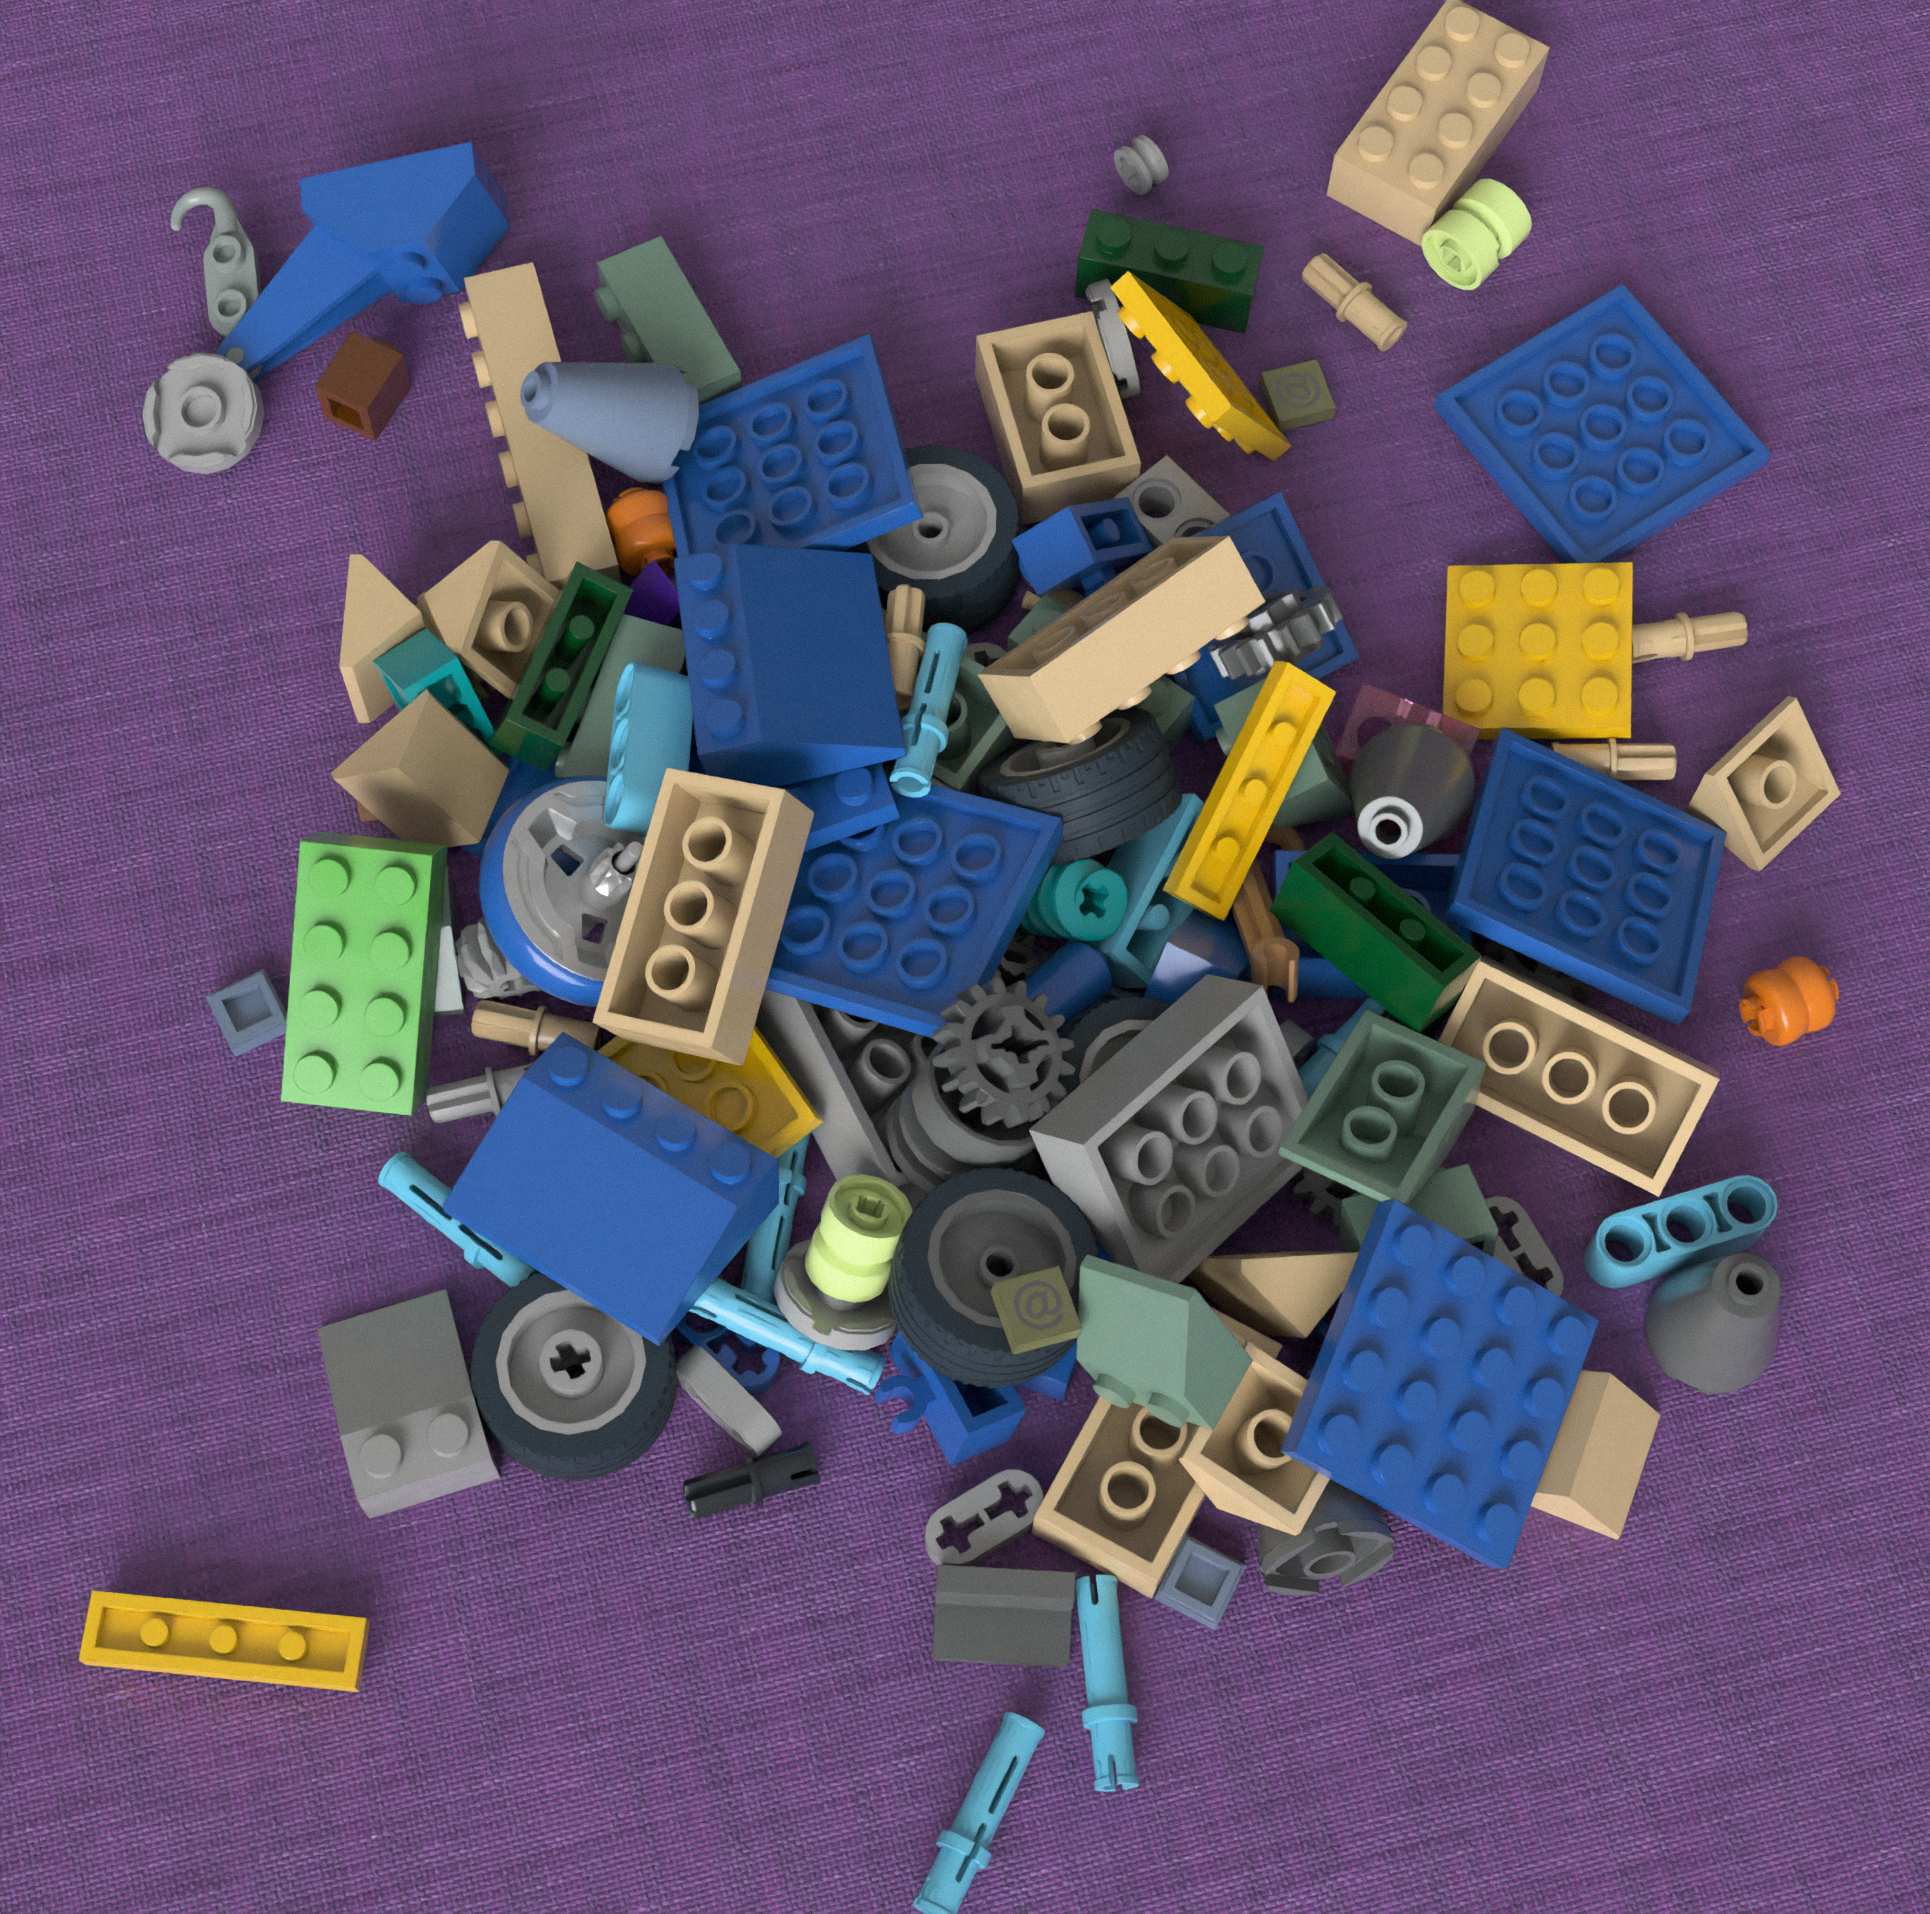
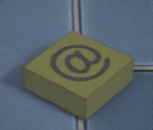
(1297, 395)
(1036, 1310)

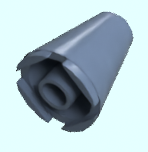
(617, 412)

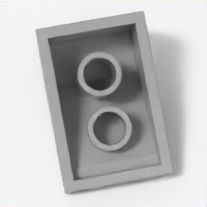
(406, 1404)

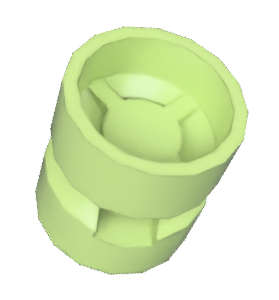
(1479, 230)
(857, 1238)

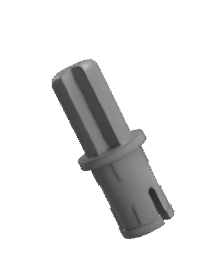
(473, 1095)

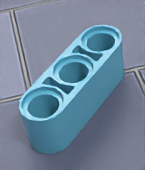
(647, 736)
(1700, 1210)

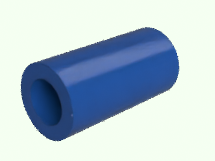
(1071, 980)

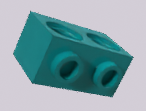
(428, 664)

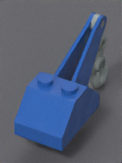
(377, 230)

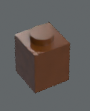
(363, 385)

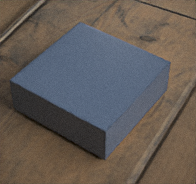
(249, 1012)
(1200, 1582)

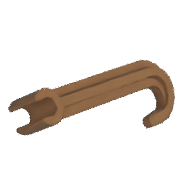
(1269, 953)

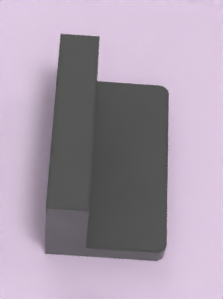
(1003, 1616)

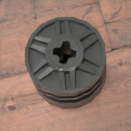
(939, 1141)

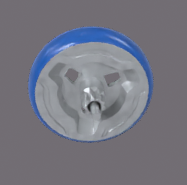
(538, 909)

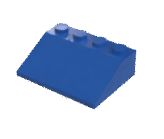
(787, 663)
(614, 1188)

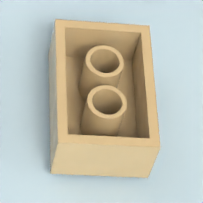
(1055, 414)

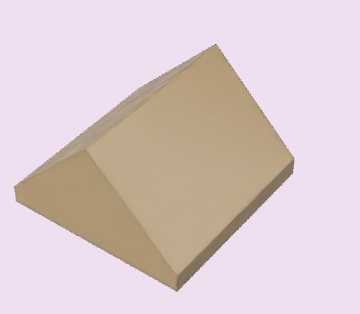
(492, 613)
(374, 623)
(426, 776)
(1767, 786)
(1276, 1289)
(1597, 1455)
(1242, 1459)

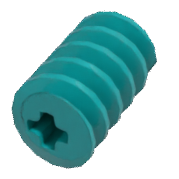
(1076, 902)

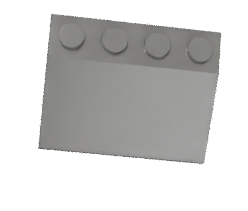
(851, 1077)
(1179, 1130)

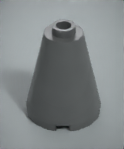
(1410, 789)
(1716, 1322)
(1340, 1539)

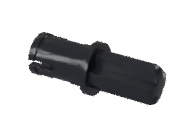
(751, 1481)

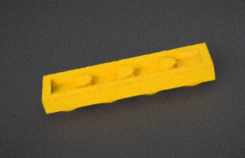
(1249, 790)
(224, 1641)

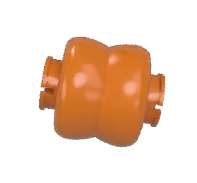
(641, 530)
(1789, 1000)

